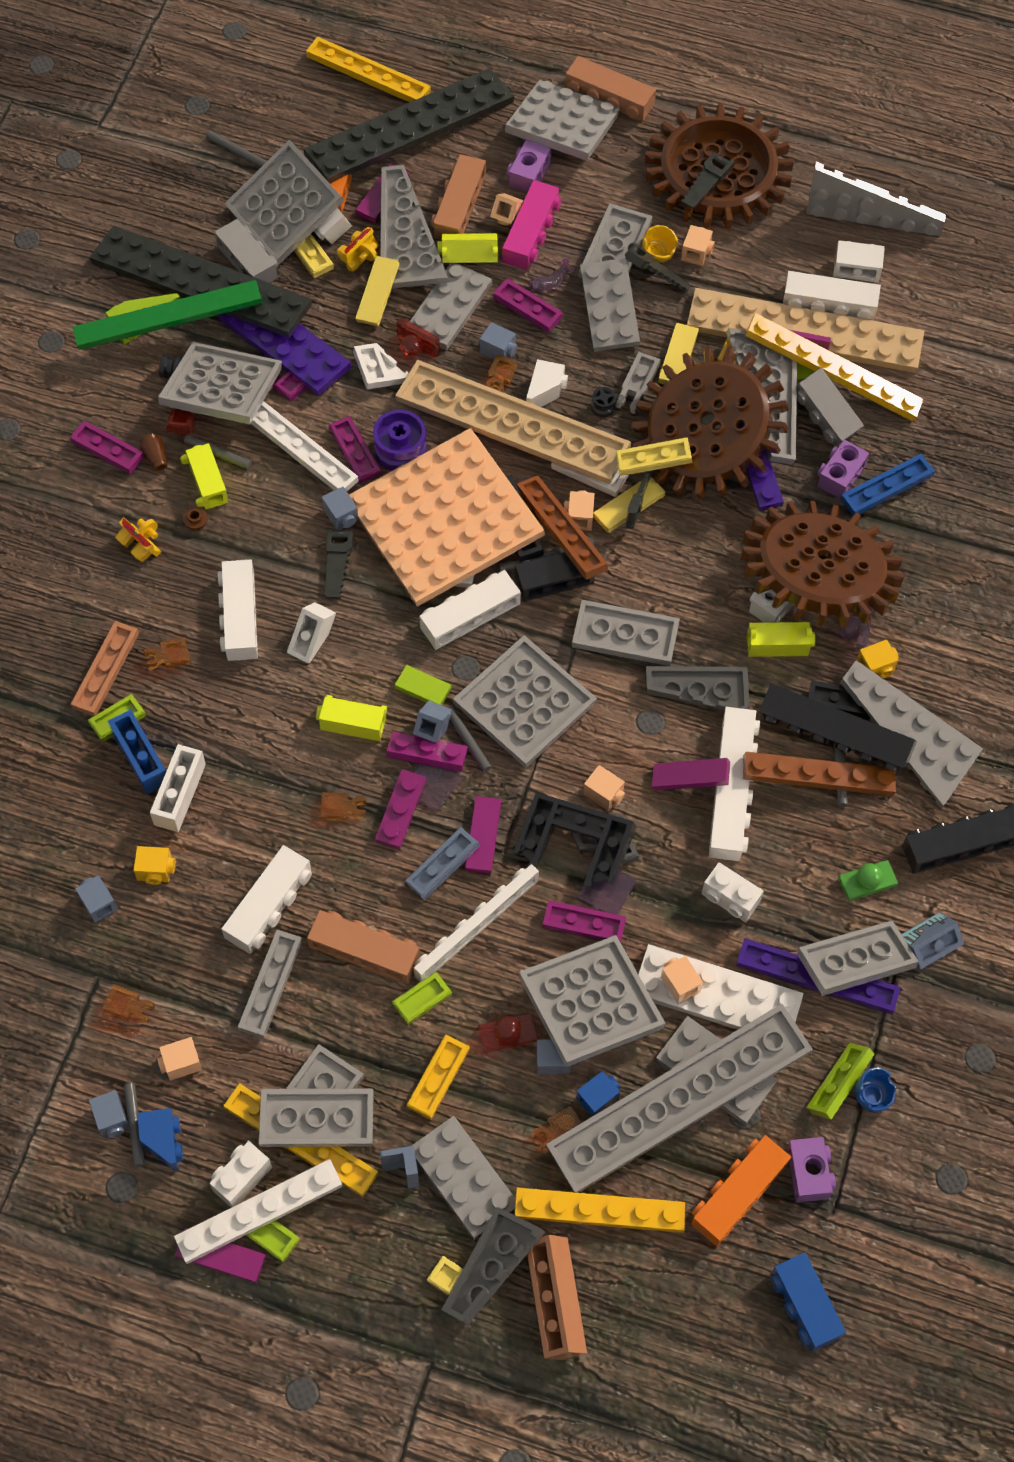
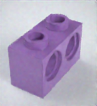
(845, 470)

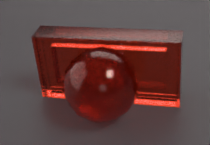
(416, 339)
(181, 422)
(507, 1033)

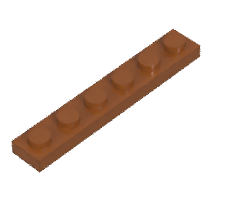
(562, 527)
(818, 773)

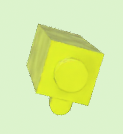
(468, 248)
(206, 476)
(780, 639)
(351, 718)

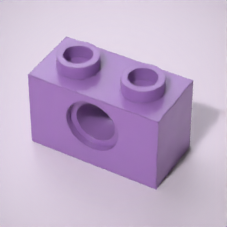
(529, 165)
(805, 1185)

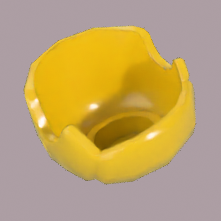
(660, 242)

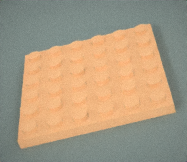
(445, 516)

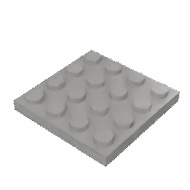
(562, 119)
(284, 201)
(220, 383)
(524, 701)
(591, 1000)

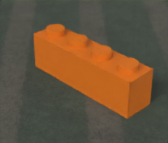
(740, 1190)

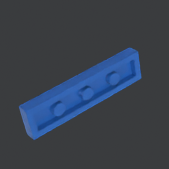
(887, 485)

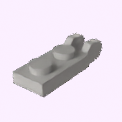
(639, 375)

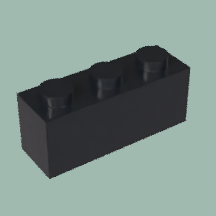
(548, 576)

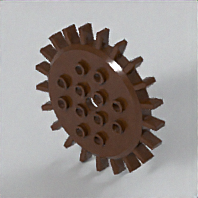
(738, 141)
(737, 446)
(844, 583)

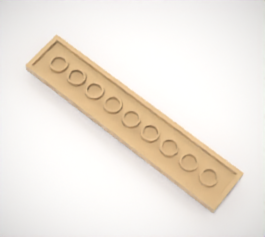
(850, 337)
(512, 421)

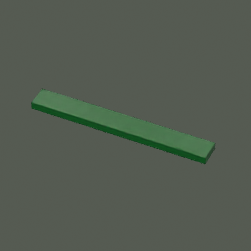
(167, 315)

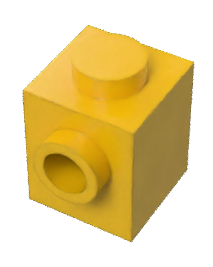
(879, 658)
(153, 864)

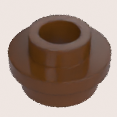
(195, 524)

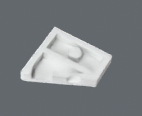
(377, 367)

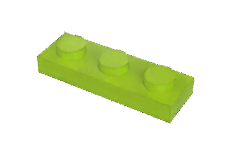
(840, 1081)

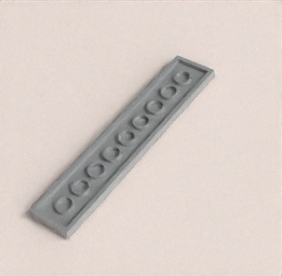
(678, 1098)

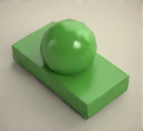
(867, 880)

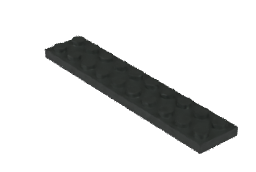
(408, 125)
(191, 275)

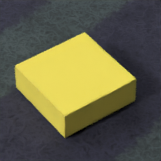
(445, 1275)

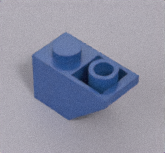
(159, 1137)

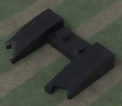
(550, 812)

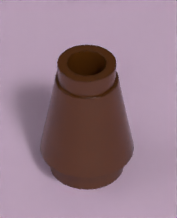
(154, 451)

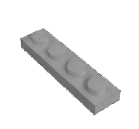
(270, 984)

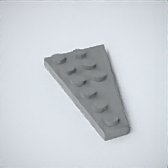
(866, 204)
(406, 233)
(783, 370)
(941, 751)

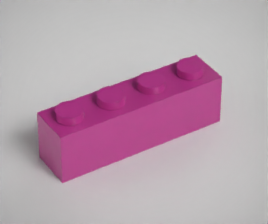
(530, 225)

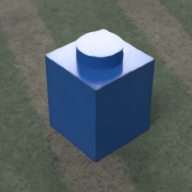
(598, 1093)

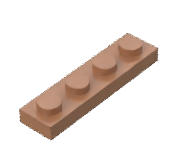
(105, 668)

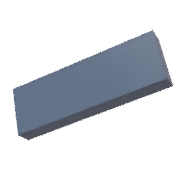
(442, 863)

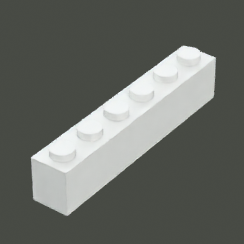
(731, 800)

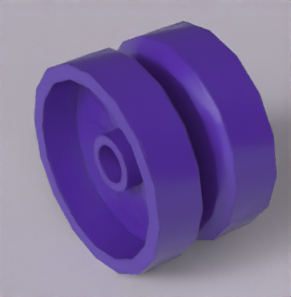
(398, 438)

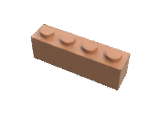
(610, 86)
(459, 196)
(364, 946)
(556, 1298)

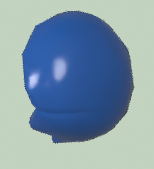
(875, 1090)

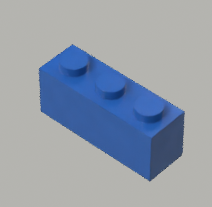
(138, 751)
(807, 1302)

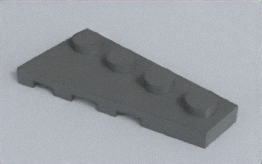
(700, 685)
(494, 1258)

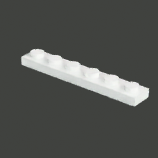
(303, 448)
(470, 928)
(258, 1211)

